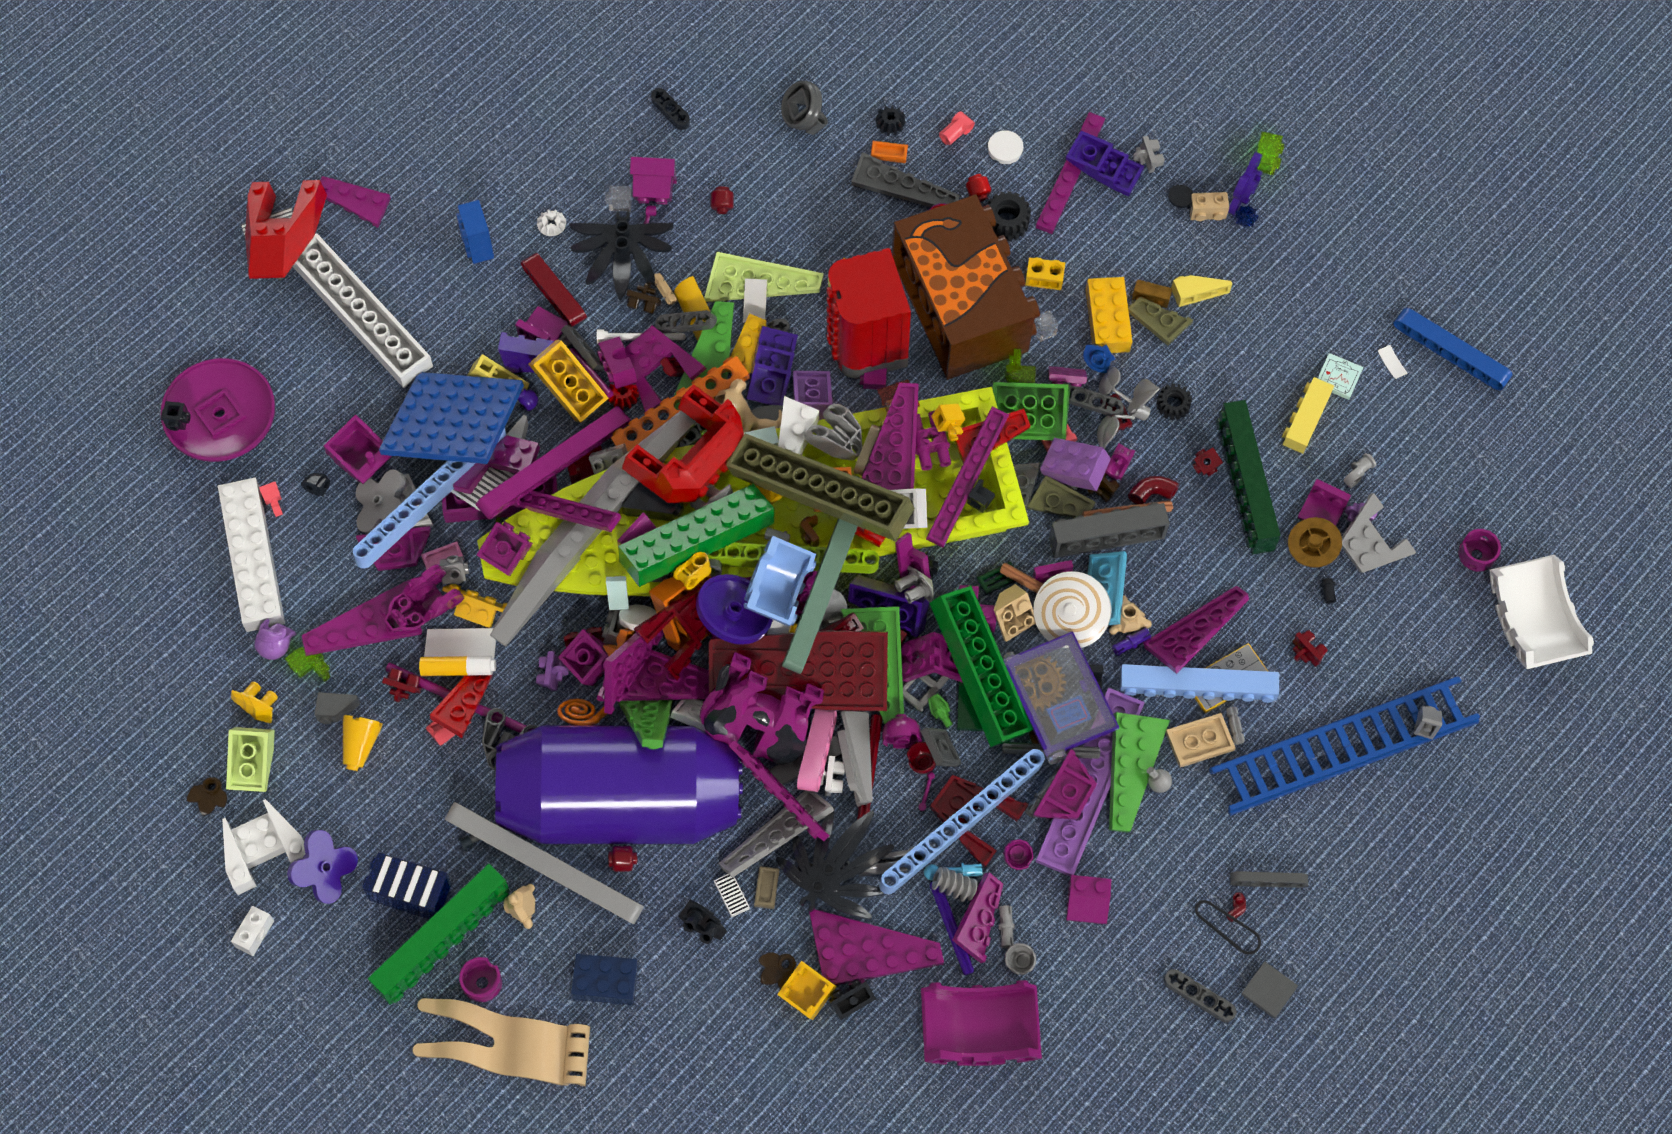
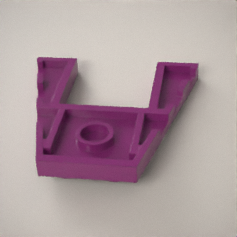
(646, 355)
(509, 455)

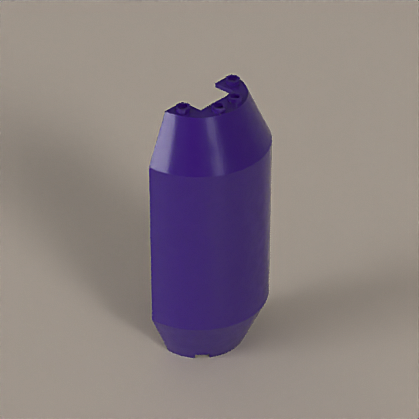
(610, 790)

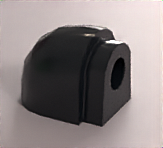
(316, 483)

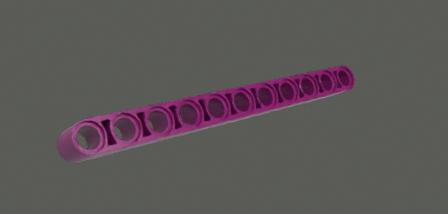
(552, 463)

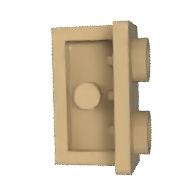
(1209, 206)

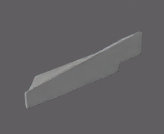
(856, 754)

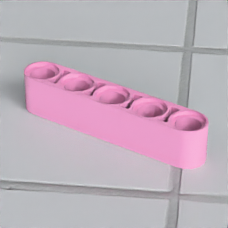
(816, 750)

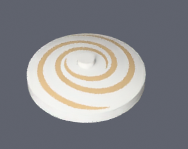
(1073, 604)

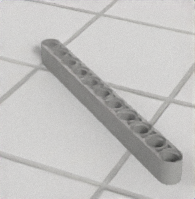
(544, 863)

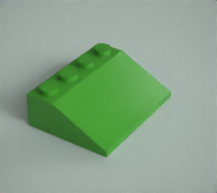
(1044, 405)

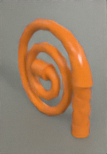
(574, 704)

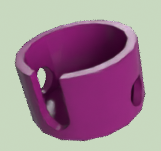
(1488, 547)
(476, 969)

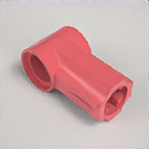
(959, 125)

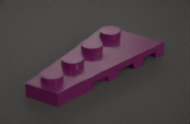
(364, 202)
(979, 918)

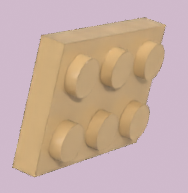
(1200, 740)

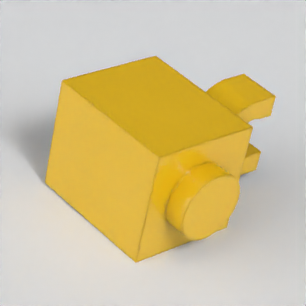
(949, 418)

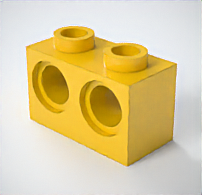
(1044, 278)

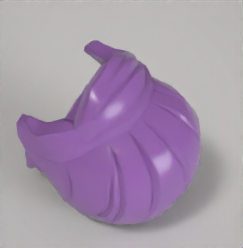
(273, 641)

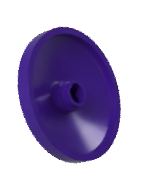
(723, 611)

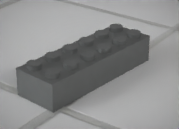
(1108, 530)

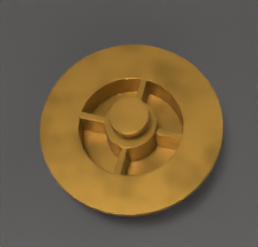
(1315, 542)

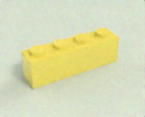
(1308, 415)

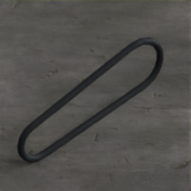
(1234, 919)

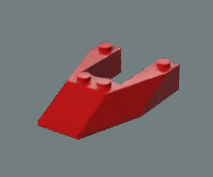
(278, 242)

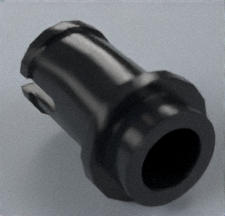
(1328, 590)

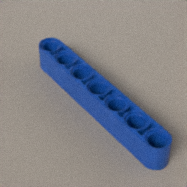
(1452, 349)

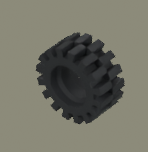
(1176, 392)

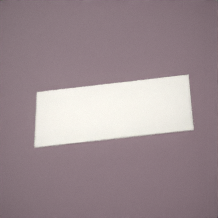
(755, 298)

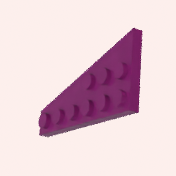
(893, 454)
(356, 627)

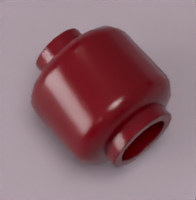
(722, 200)
(622, 858)

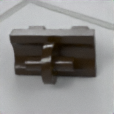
(635, 297)
(1106, 489)

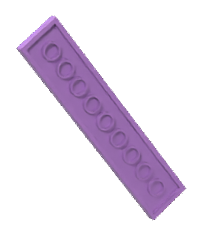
(1069, 837)

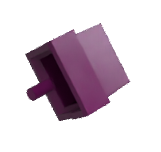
(653, 179)
(356, 450)

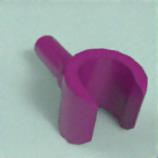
(650, 211)

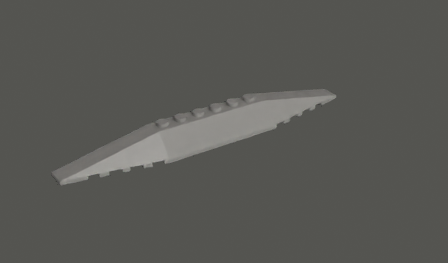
(570, 539)

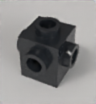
(175, 416)

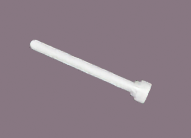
(604, 335)

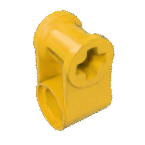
(693, 570)

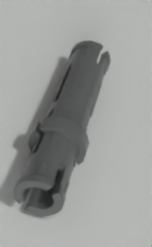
(1030, 810)

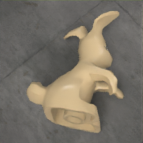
(748, 420)

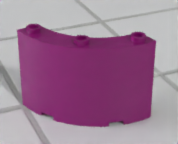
(980, 1024)

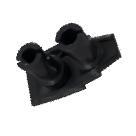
(702, 921)

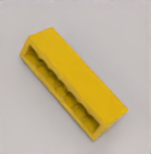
(691, 299)

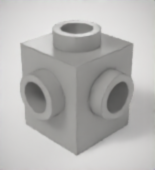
(455, 569)

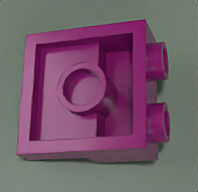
(504, 547)

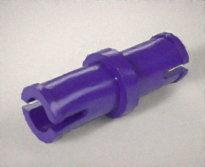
(1131, 641)

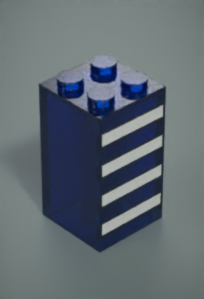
(406, 886)

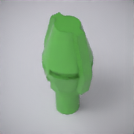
(940, 709)

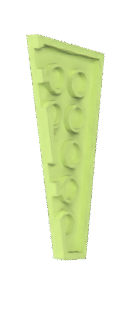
(730, 271)

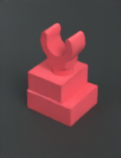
(271, 496)

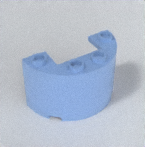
(779, 581)

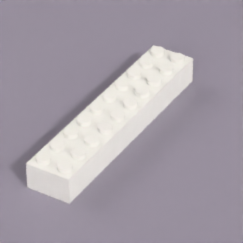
(362, 312)

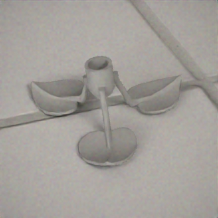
(1142, 394)

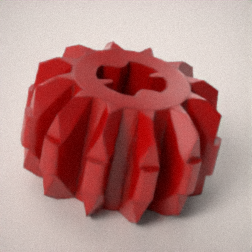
(624, 400)

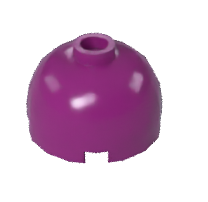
(901, 732)

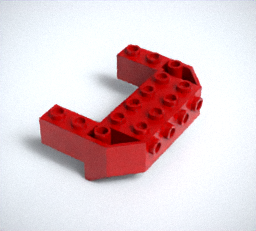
(703, 463)

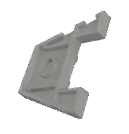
(1366, 545)

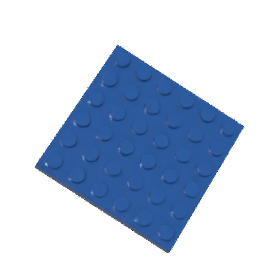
(452, 418)

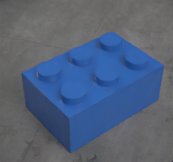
(474, 232)

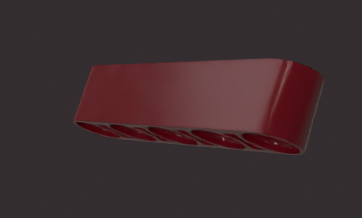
(553, 289)

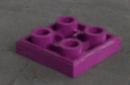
(1070, 375)

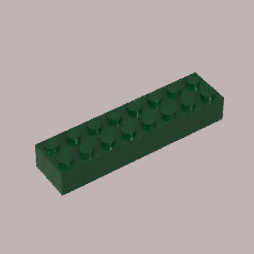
(1248, 477)

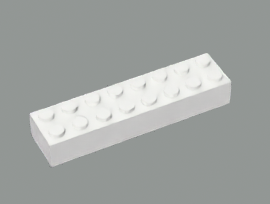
(251, 554)

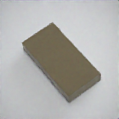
(766, 887)

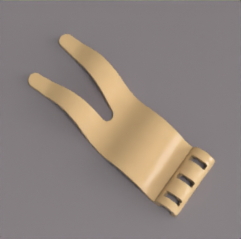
(520, 1045)

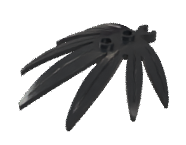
(622, 242)
(825, 876)

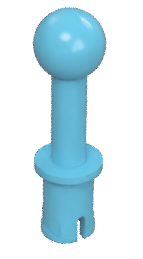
(966, 870)

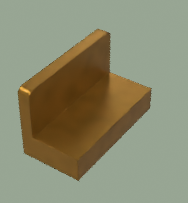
(1152, 292)

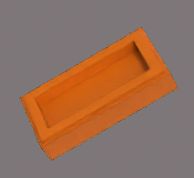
(889, 151)

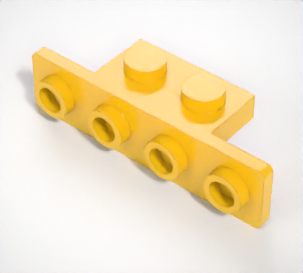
(476, 608)

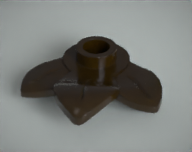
(206, 798)
(774, 971)

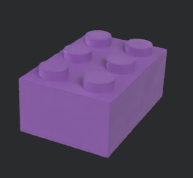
(1075, 463)

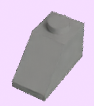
(1428, 722)

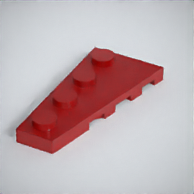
(1015, 424)
(461, 703)

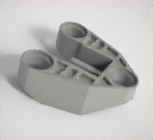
(842, 438)

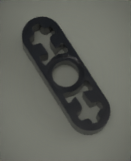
(671, 116)

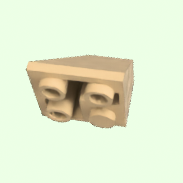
(1013, 612)

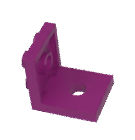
(932, 658)

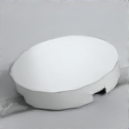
(1005, 147)
(635, 615)

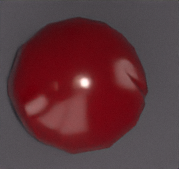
(920, 758)

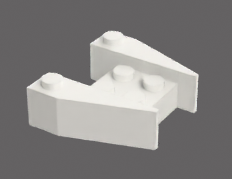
(256, 843)

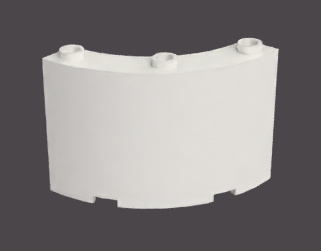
(1538, 612)

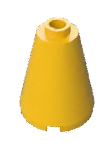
(358, 740)

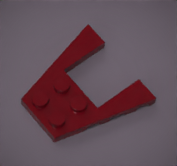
(686, 614)
(958, 793)

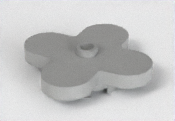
(379, 499)

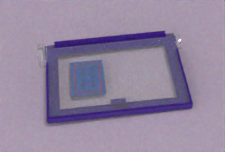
(1060, 696)

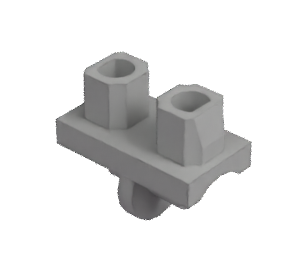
(1145, 154)

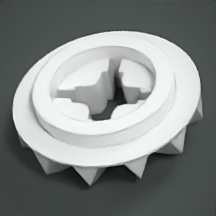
(551, 229)

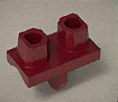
(1306, 650)
(394, 679)

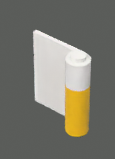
(458, 652)

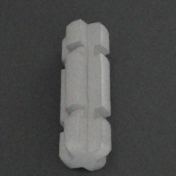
(1235, 725)

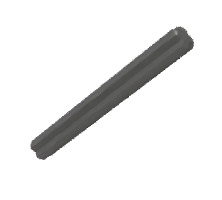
(1024, 748)

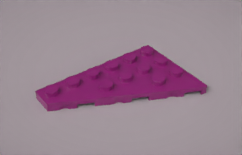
(657, 684)
(866, 951)

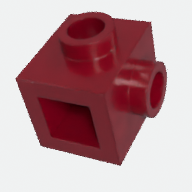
(1213, 458)

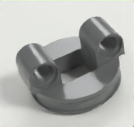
(811, 117)

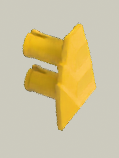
(258, 709)

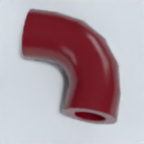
(1151, 486)

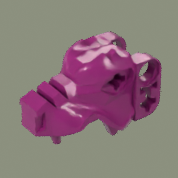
(421, 601)

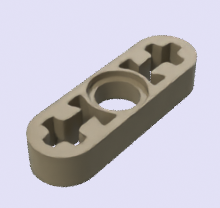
(867, 449)

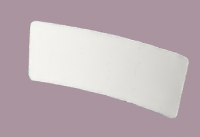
(1392, 362)

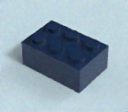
(605, 979)

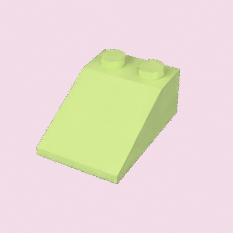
(249, 758)

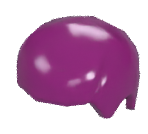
(1018, 854)

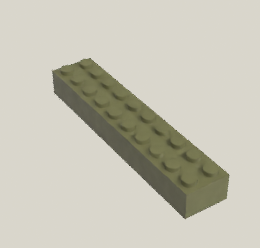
(820, 487)

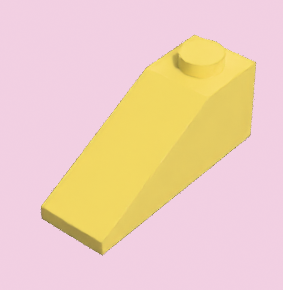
(1197, 288)
(488, 368)

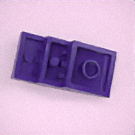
(1104, 163)
(771, 366)

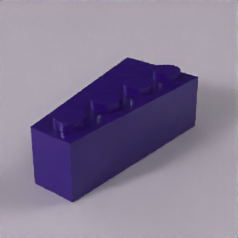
(874, 594)

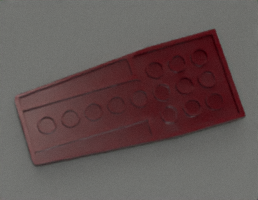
(842, 663)

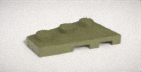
(1160, 322)
(1059, 499)

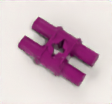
(925, 447)

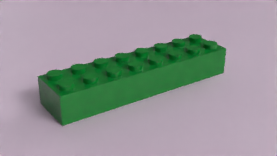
(698, 531)
(980, 666)
(439, 935)

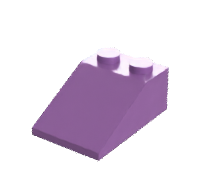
(813, 389)

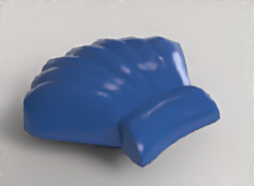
(1098, 357)

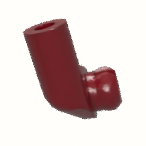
(1239, 906)

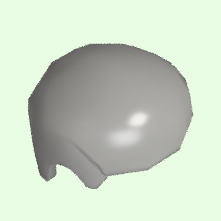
(1020, 958)

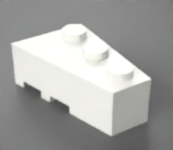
(794, 423)

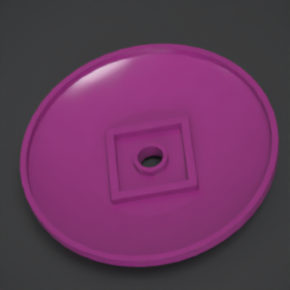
(226, 387)

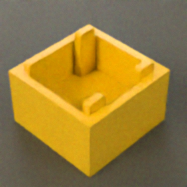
(807, 990)

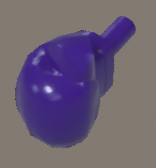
(528, 399)

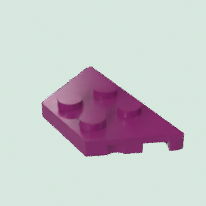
(405, 551)
(1068, 791)

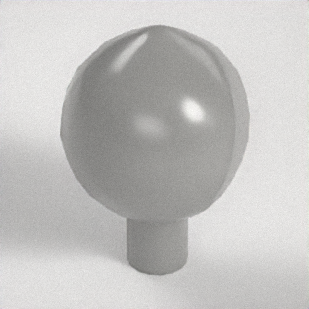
(1159, 780)

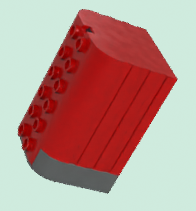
(867, 314)

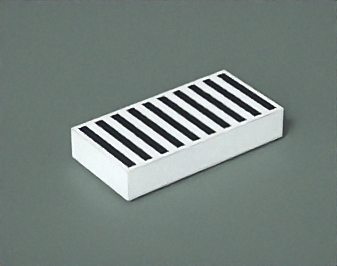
(731, 895)

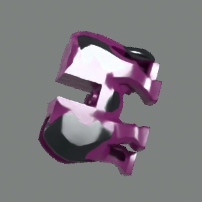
(736, 703)

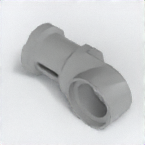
(1359, 469)

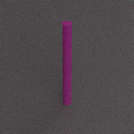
(592, 373)

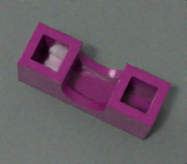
(615, 363)

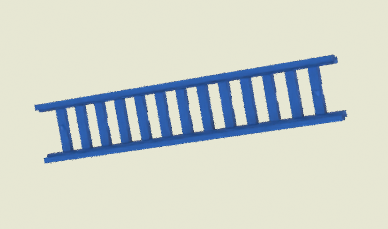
(1354, 761)

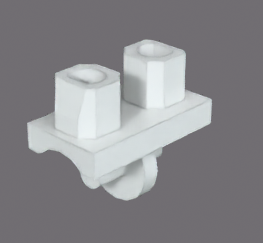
(833, 785)

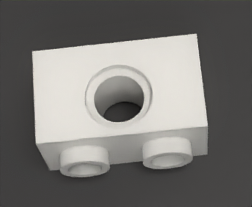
(252, 930)

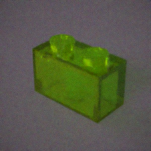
(1270, 147)

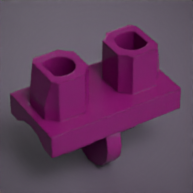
(1119, 462)

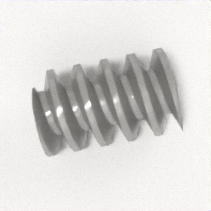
(954, 883)

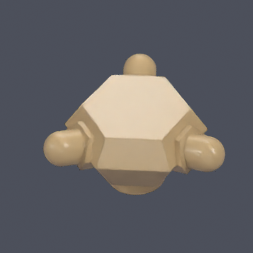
(1131, 619)
(521, 905)

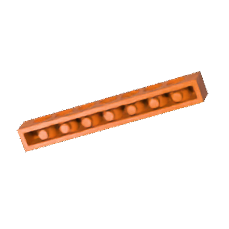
(730, 365)

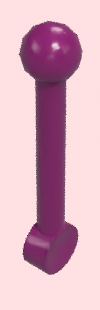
(922, 806)

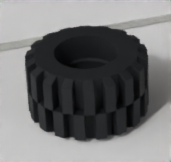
(1014, 205)

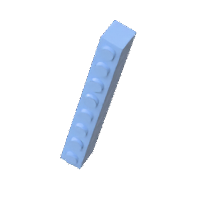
(1199, 682)

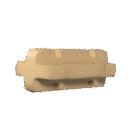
(664, 289)

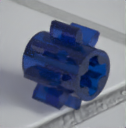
(1246, 216)

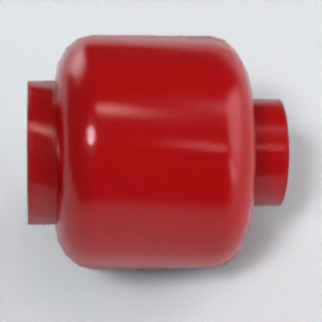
(978, 186)

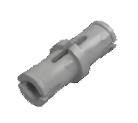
(1006, 926)

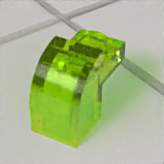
(1016, 373)
(303, 664)

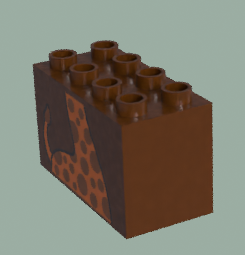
(963, 286)

